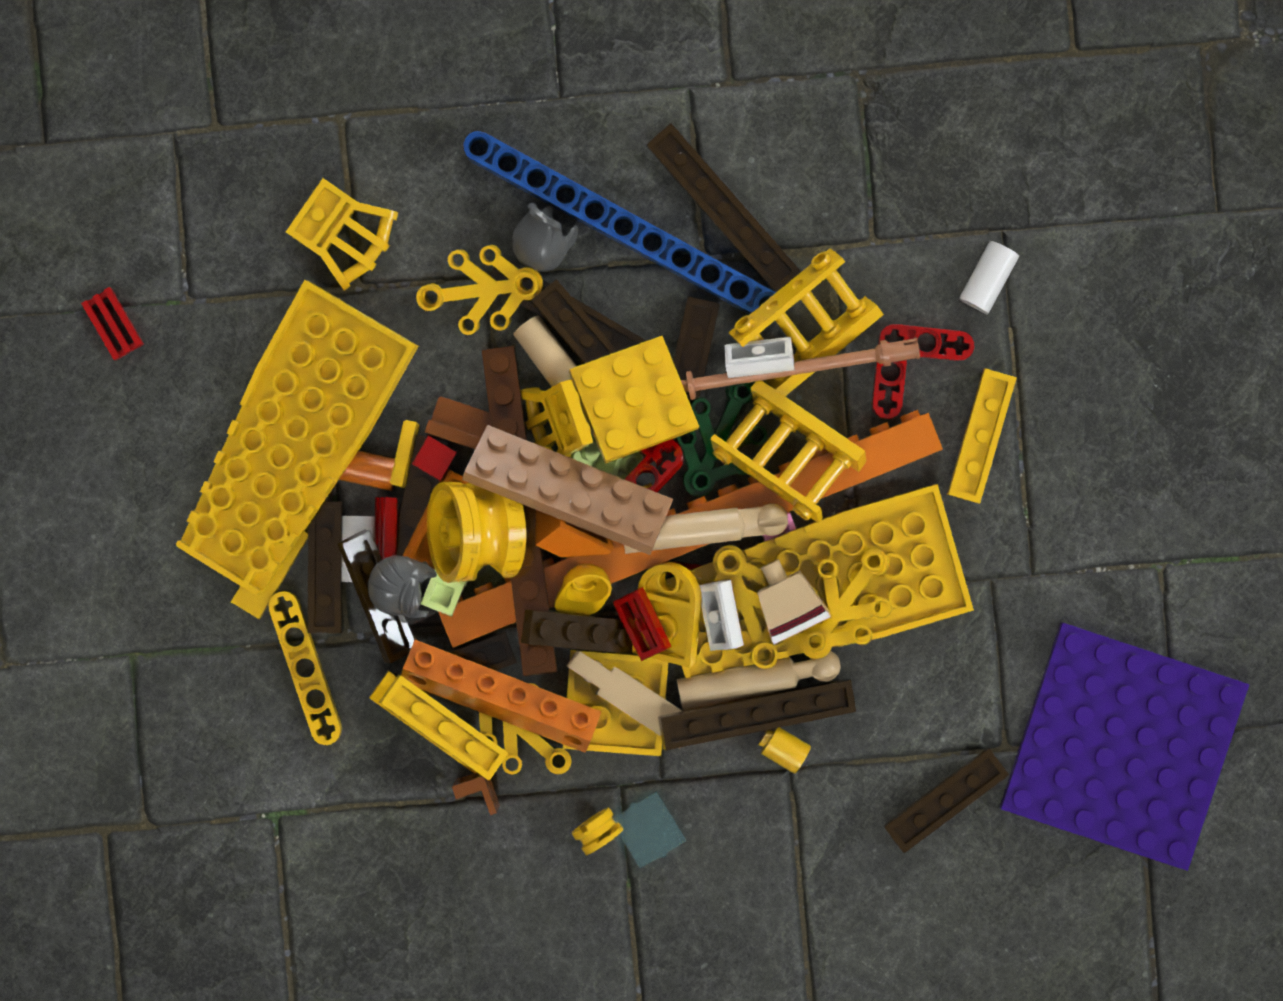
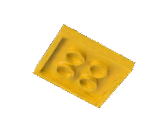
(633, 399)
(615, 729)

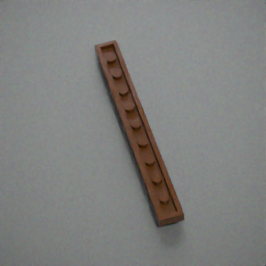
(530, 582)

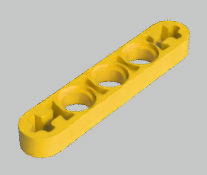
(305, 684)

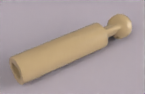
(546, 352)
(719, 526)
(753, 681)

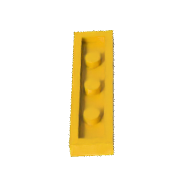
(981, 436)

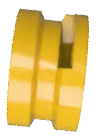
(594, 827)

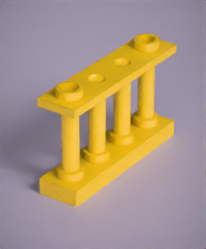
(834, 333)
(792, 418)
(438, 725)

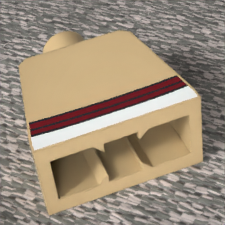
(789, 603)

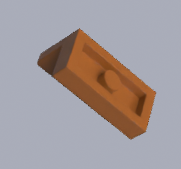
(458, 422)
(474, 783)

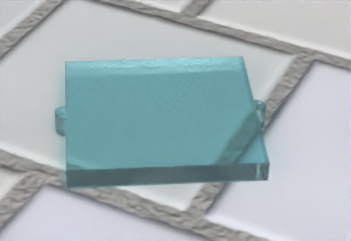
(649, 830)

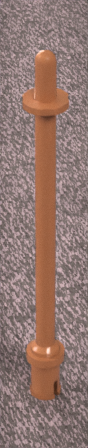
(883, 354)

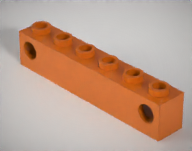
(500, 696)

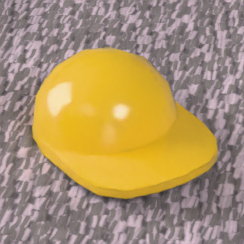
(583, 590)

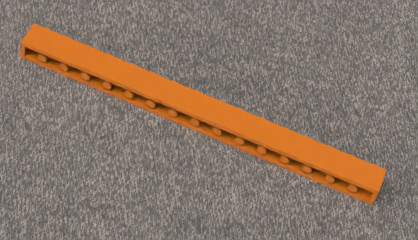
(884, 450)

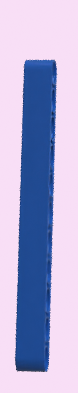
(613, 213)

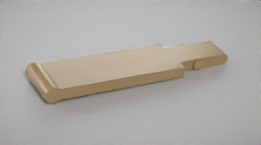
(623, 691)

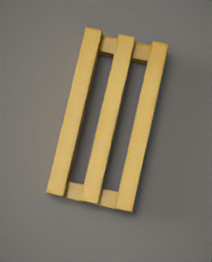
(404, 453)

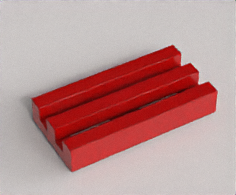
(98, 299)
(386, 525)
(645, 622)

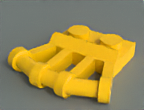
(324, 218)
(564, 415)

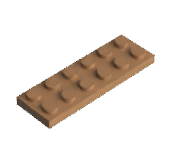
(567, 489)

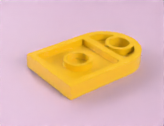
(676, 609)

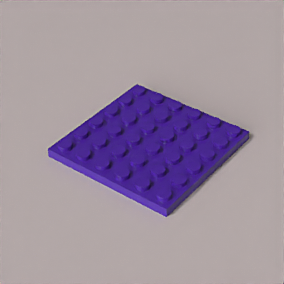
(1124, 746)

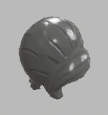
(541, 240)
(397, 585)

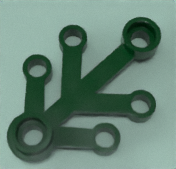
(706, 465)

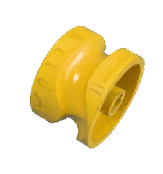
(473, 530)

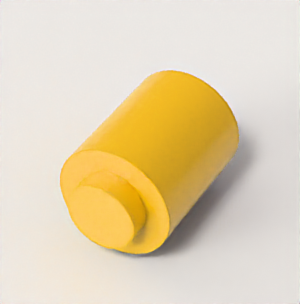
(784, 749)

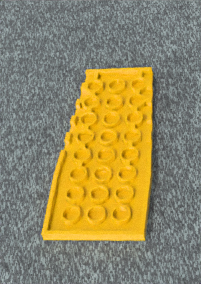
(294, 435)
(920, 582)

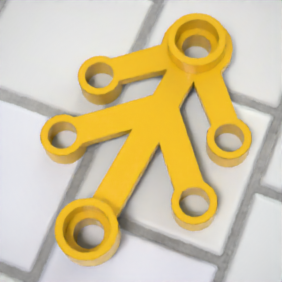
(486, 288)
(745, 599)
(842, 609)
(510, 744)

